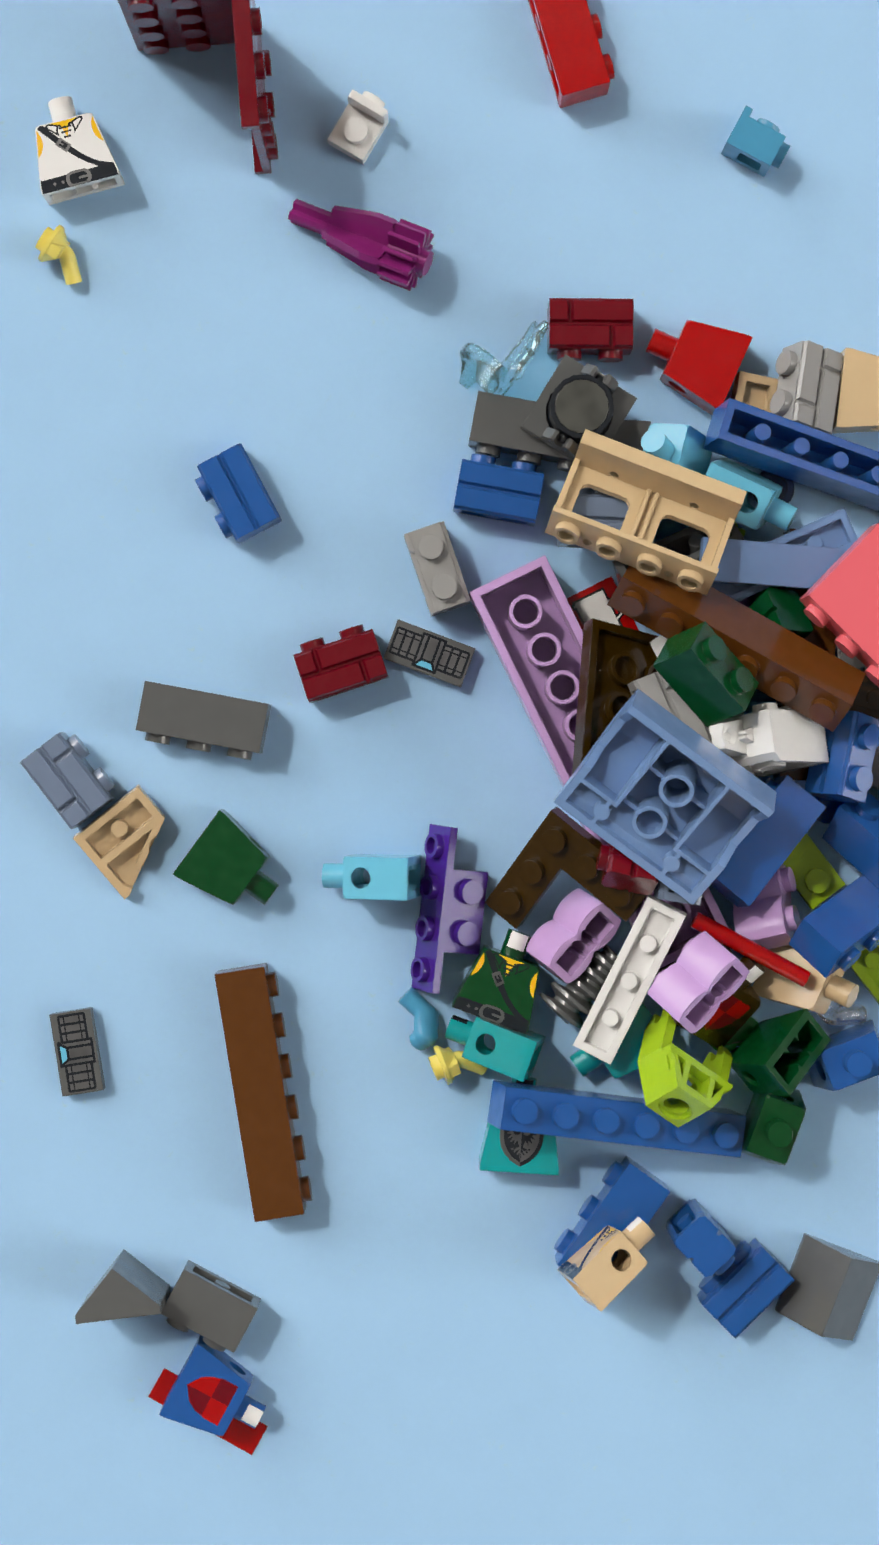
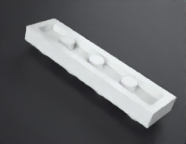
(629, 979)

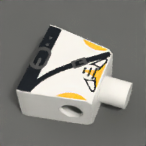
(73, 155)

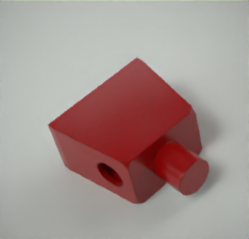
(700, 361)

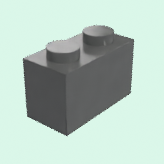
(210, 1307)

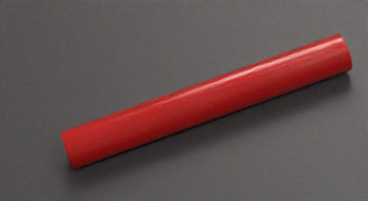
(751, 949)

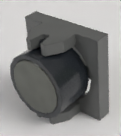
(577, 401)

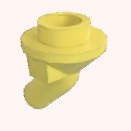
(55, 246)
(448, 1063)

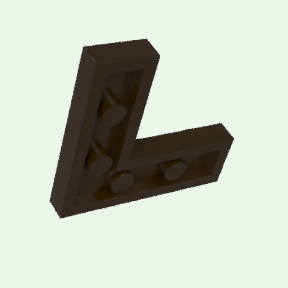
(556, 847)

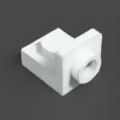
(359, 125)

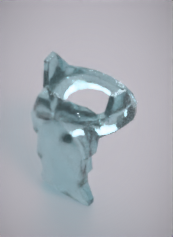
(499, 377)

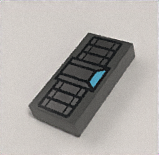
(429, 653)
(77, 1051)

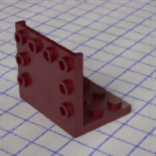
(203, 23)

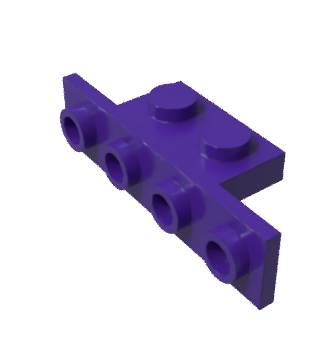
(449, 909)

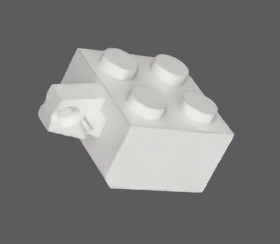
(771, 740)

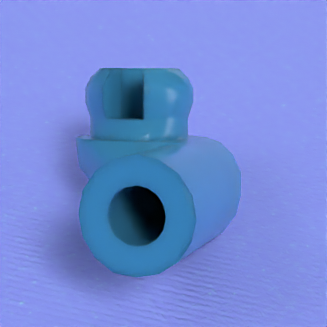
(425, 1019)

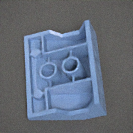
(665, 797)

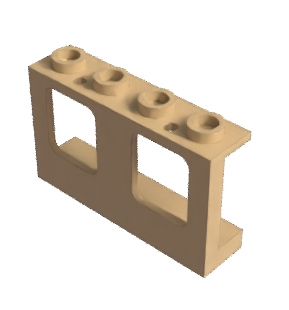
(653, 492)

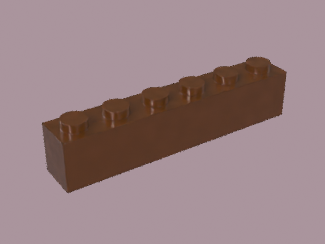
(779, 660)
(261, 1091)

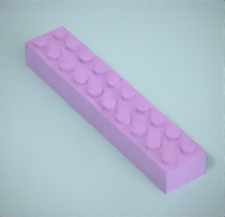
(542, 656)

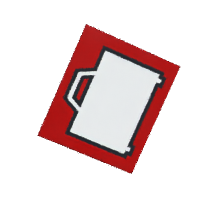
(593, 604)

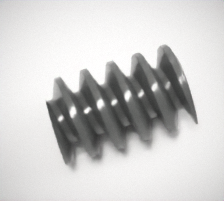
(578, 994)

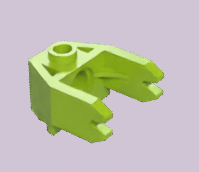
(666, 1071)

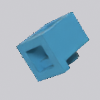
(756, 143)

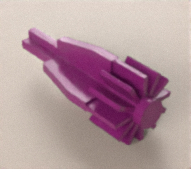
(371, 240)

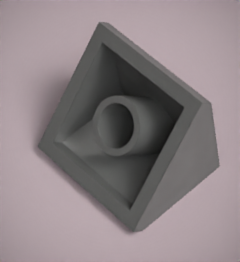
(828, 1288)
(124, 1292)

